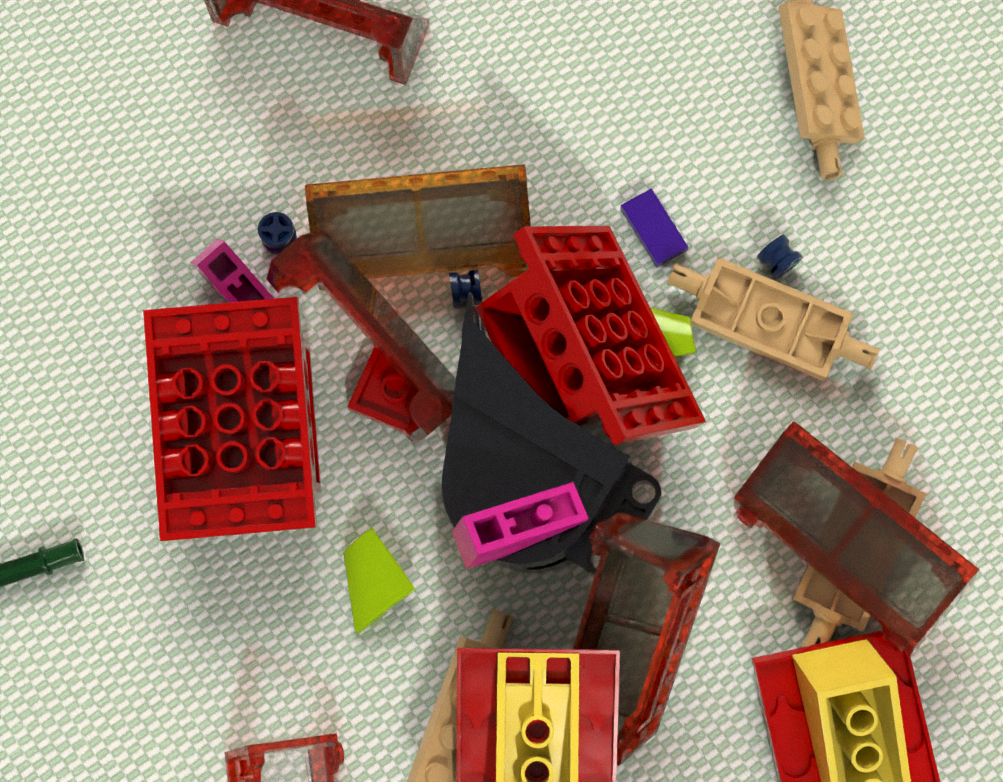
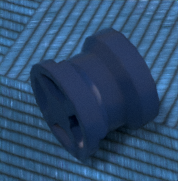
(276, 224)
(779, 256)
(463, 285)

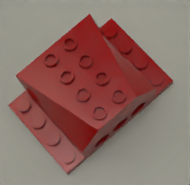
(589, 336)
(232, 419)

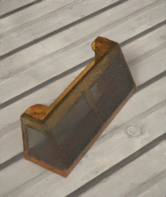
(425, 220)

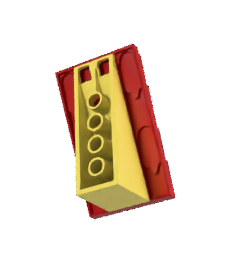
(845, 713)
(537, 715)

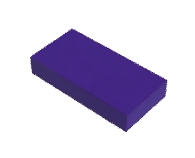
(654, 228)

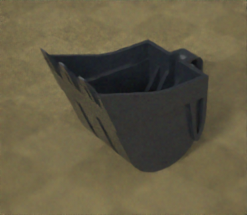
(516, 445)

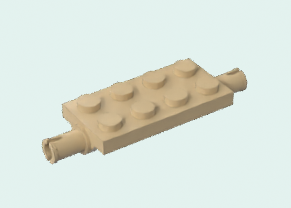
(821, 80)
(771, 319)
(822, 596)
(438, 749)

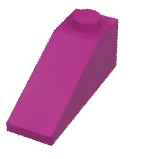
(229, 274)
(517, 524)

